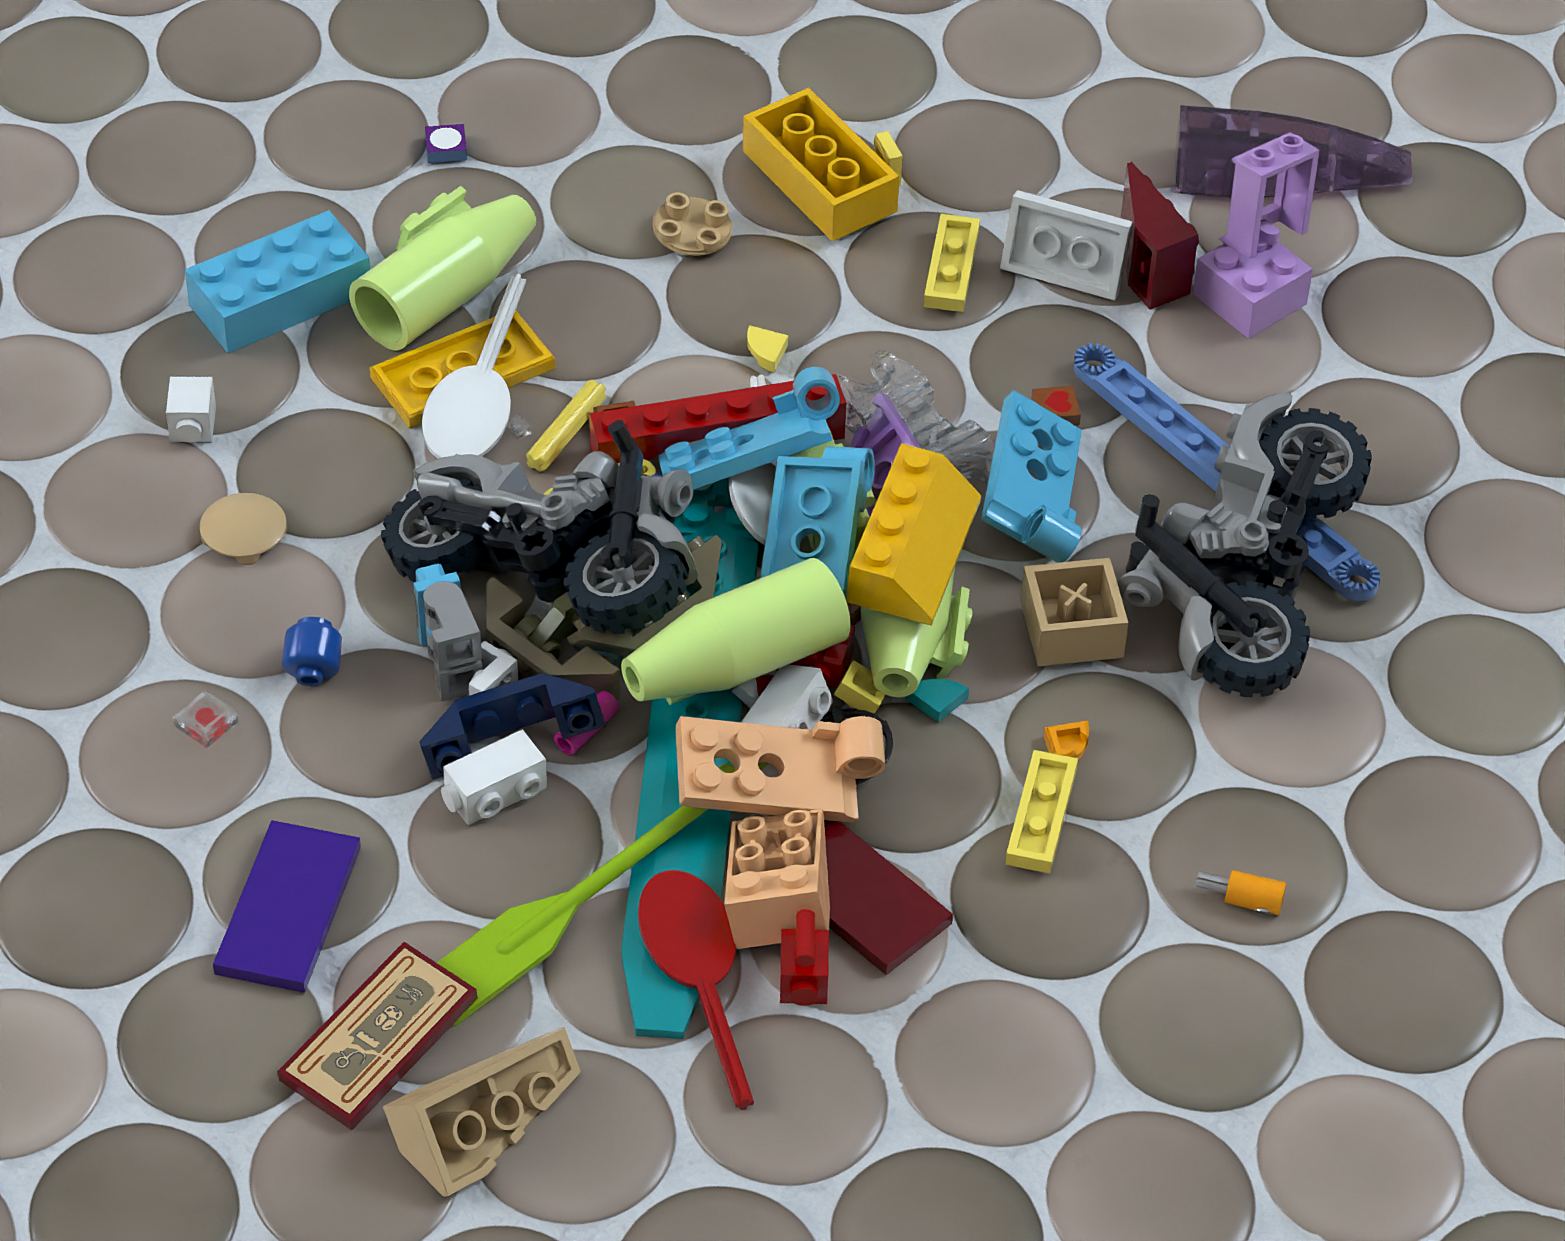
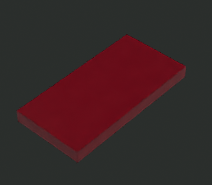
(876, 903)

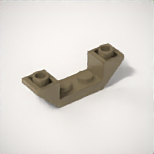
(706, 560)
(506, 610)

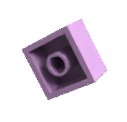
(1254, 290)

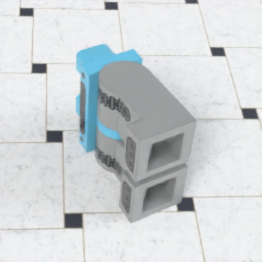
(447, 630)

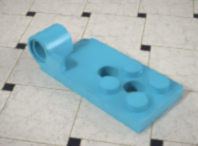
(793, 429)
(819, 499)
(1028, 507)

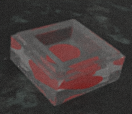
(205, 719)

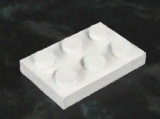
(1066, 245)

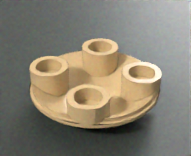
(692, 224)
(243, 526)

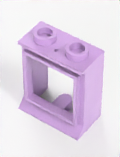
(1296, 169)

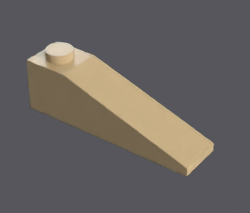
(471, 1116)

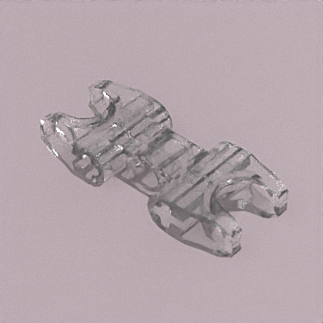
(965, 446)

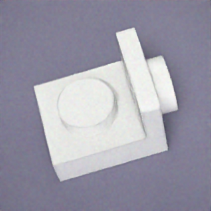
(497, 670)

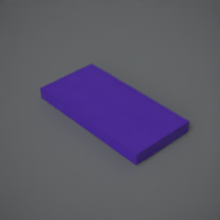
(287, 906)

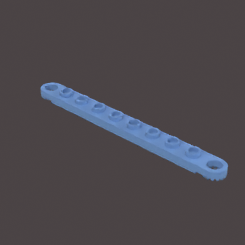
(1198, 450)

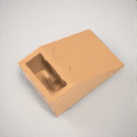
(775, 872)

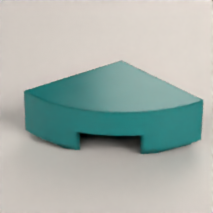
(938, 697)

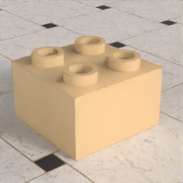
(1074, 612)

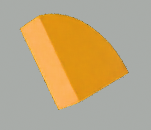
(1067, 739)

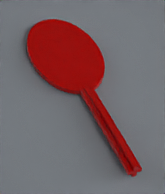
(694, 945)

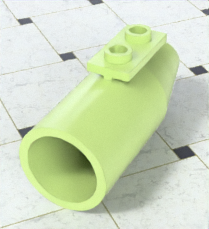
(438, 265)
(741, 635)
(904, 648)

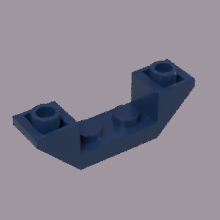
(506, 710)

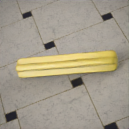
(565, 426)

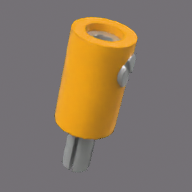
(1247, 890)

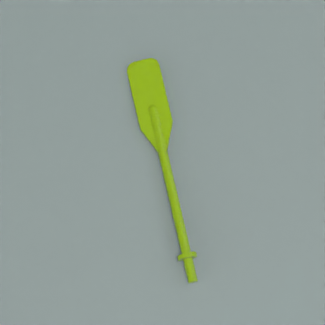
(532, 931)

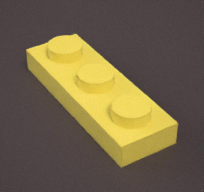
(951, 262)
(1041, 811)

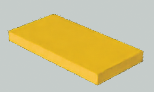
(414, 374)

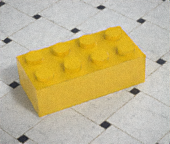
(820, 164)

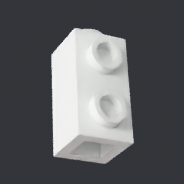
(792, 699)
(494, 778)

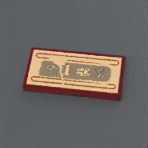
(377, 1035)

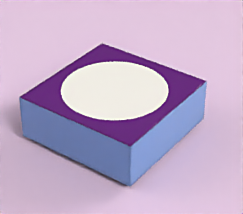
(445, 143)

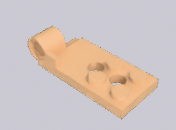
(813, 765)

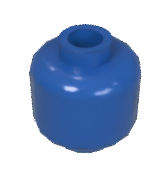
(312, 651)

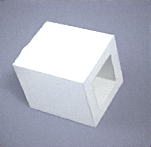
(191, 409)

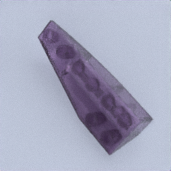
(1213, 136)

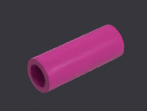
(609, 707)

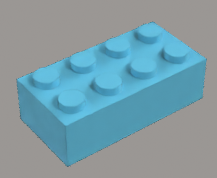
(276, 281)

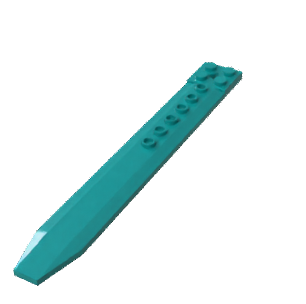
(656, 1001)

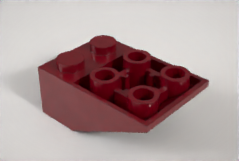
(1160, 243)

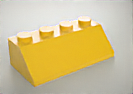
(913, 537)

